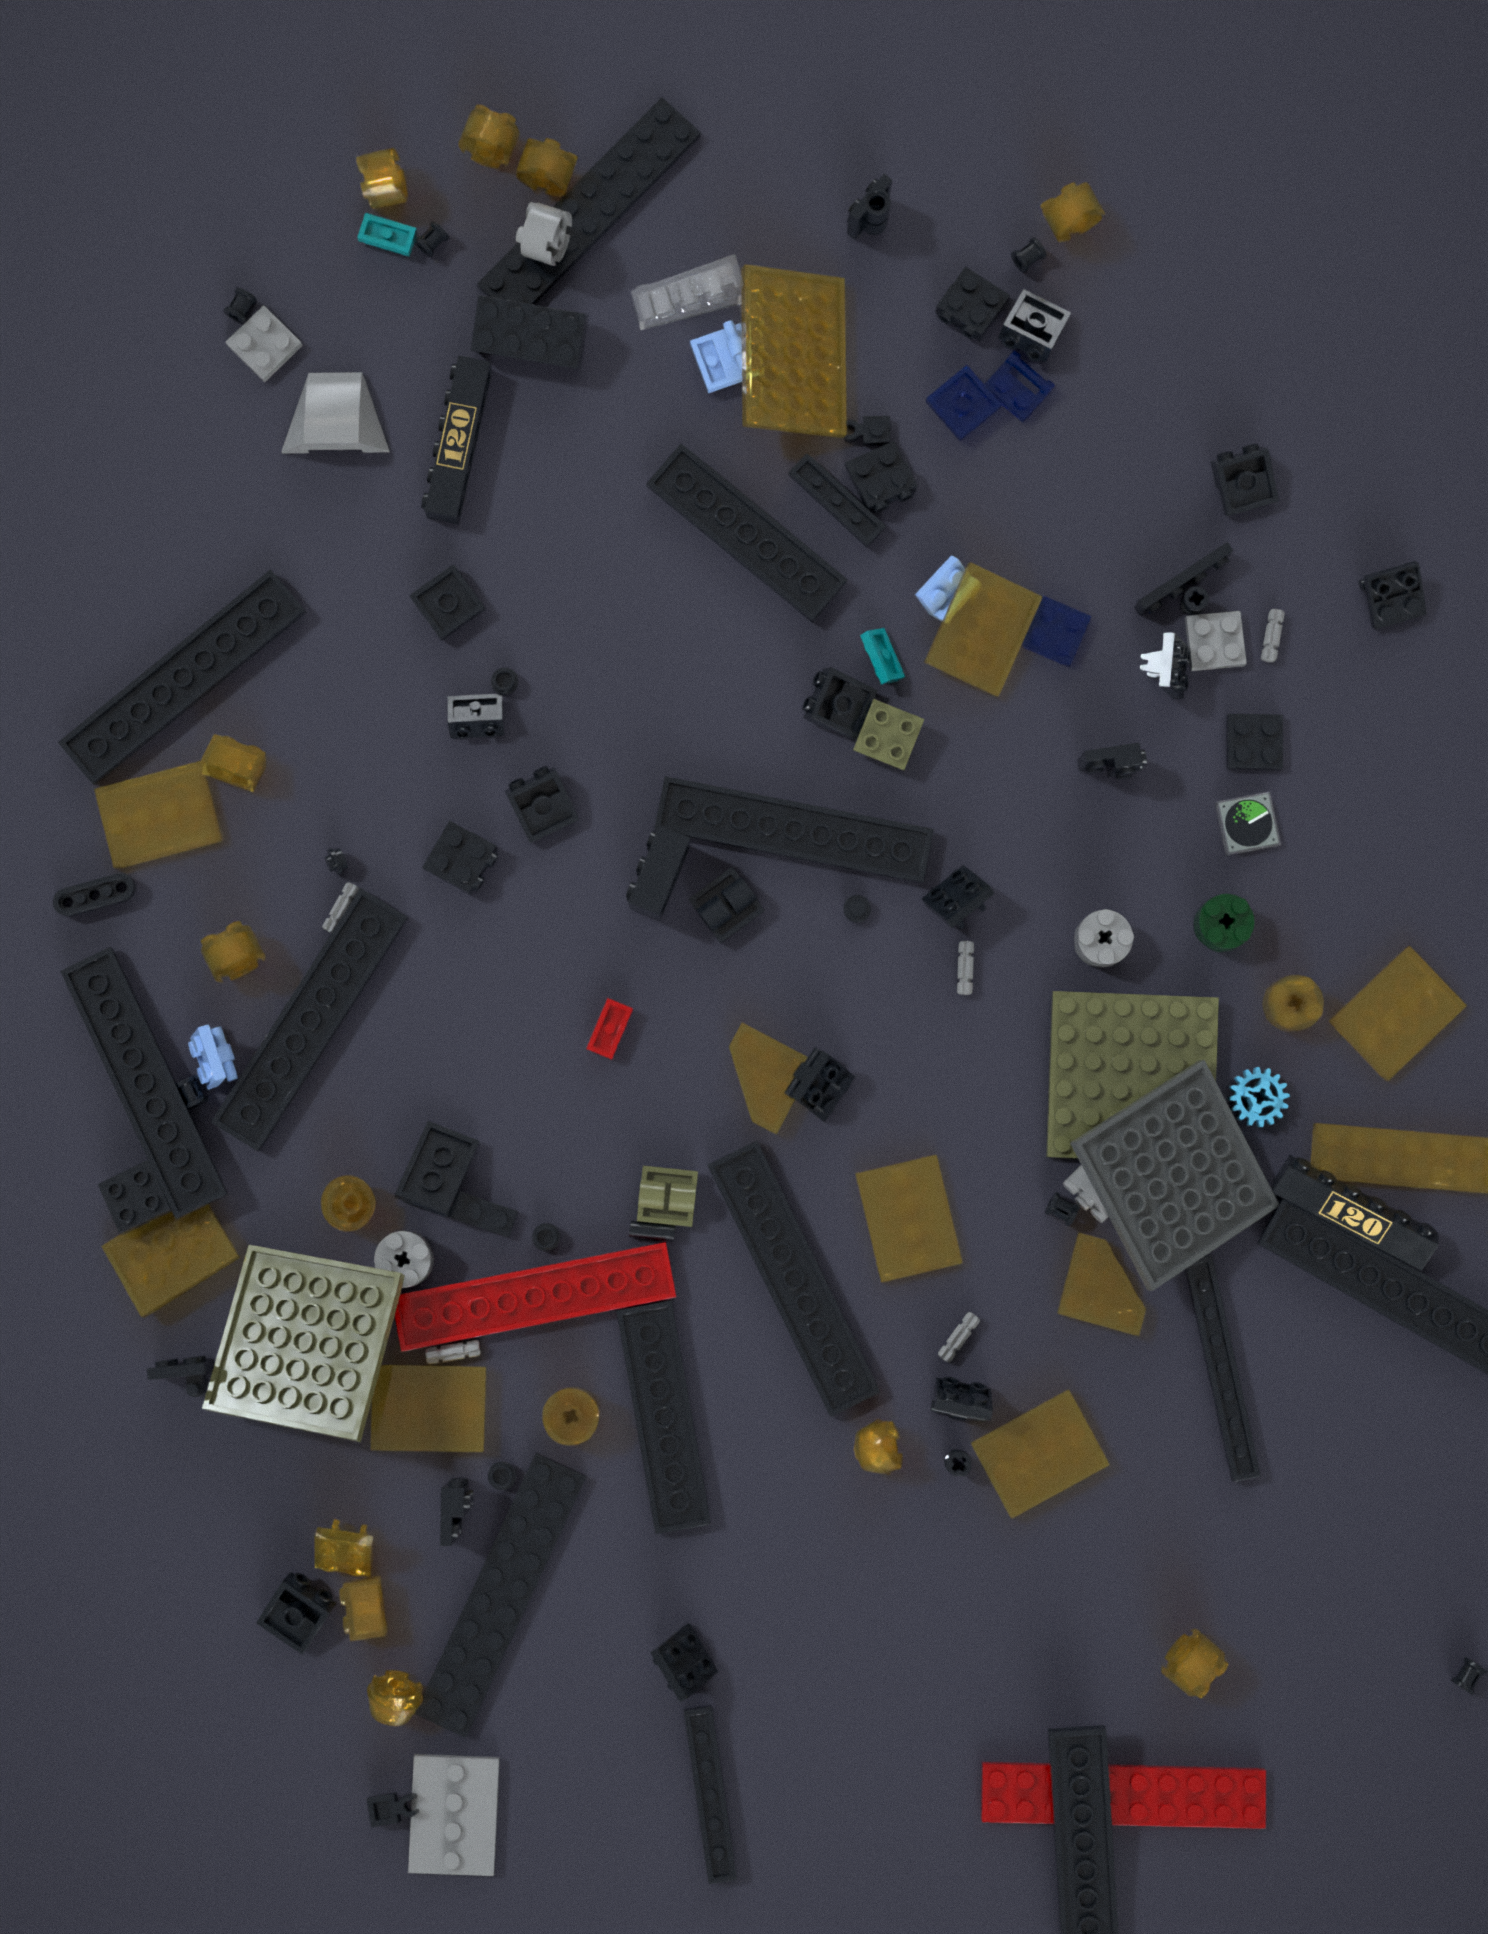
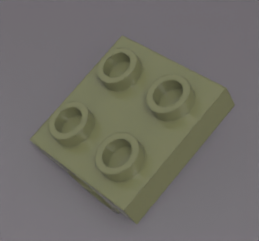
(888, 734)
(667, 1196)

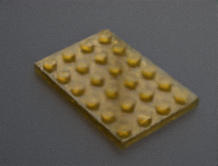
(793, 351)

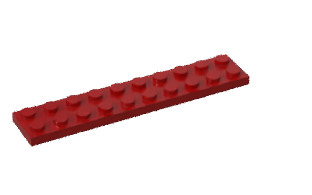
(534, 1296)
(1137, 1794)

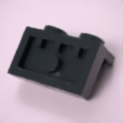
(475, 716)

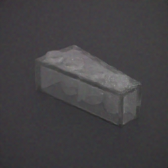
(689, 293)

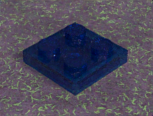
(963, 403)
(1056, 631)

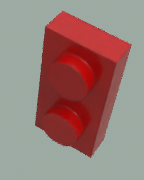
(609, 1028)

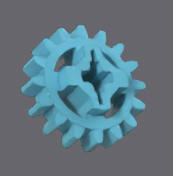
(1263, 1085)

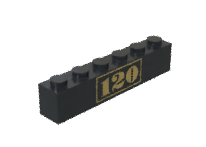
(458, 439)
(1356, 1212)

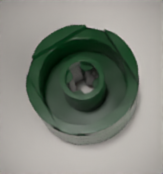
(1216, 935)

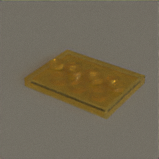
(983, 629)
(158, 815)
(1397, 1013)
(908, 1218)
(169, 1257)
(429, 1408)
(1039, 1453)

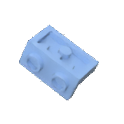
(940, 588)

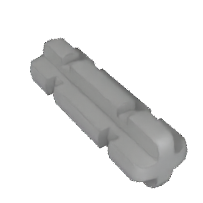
(1272, 635)
(340, 906)
(965, 968)
(958, 1337)
(453, 1352)

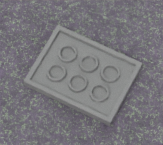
(455, 1815)

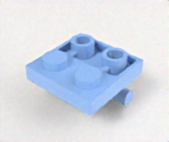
(720, 356)
(213, 1056)

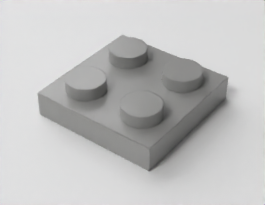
(264, 343)
(1215, 640)

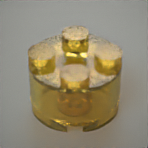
(489, 137)
(546, 166)
(384, 179)
(1072, 211)
(232, 952)
(1293, 988)
(555, 1419)
(1194, 1663)

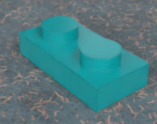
(387, 234)
(882, 656)

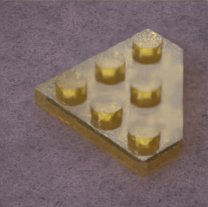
(764, 1074)
(1099, 1288)

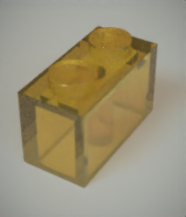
(233, 762)
(363, 1608)

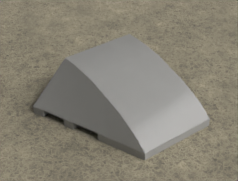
(335, 415)

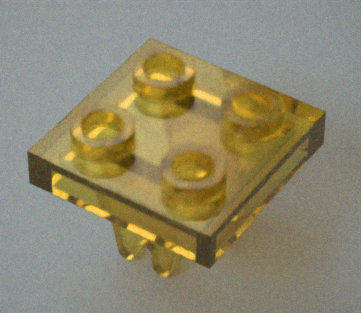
(344, 1550)

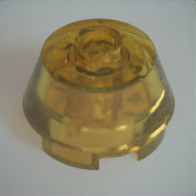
(347, 1203)
(877, 1447)
(394, 1698)

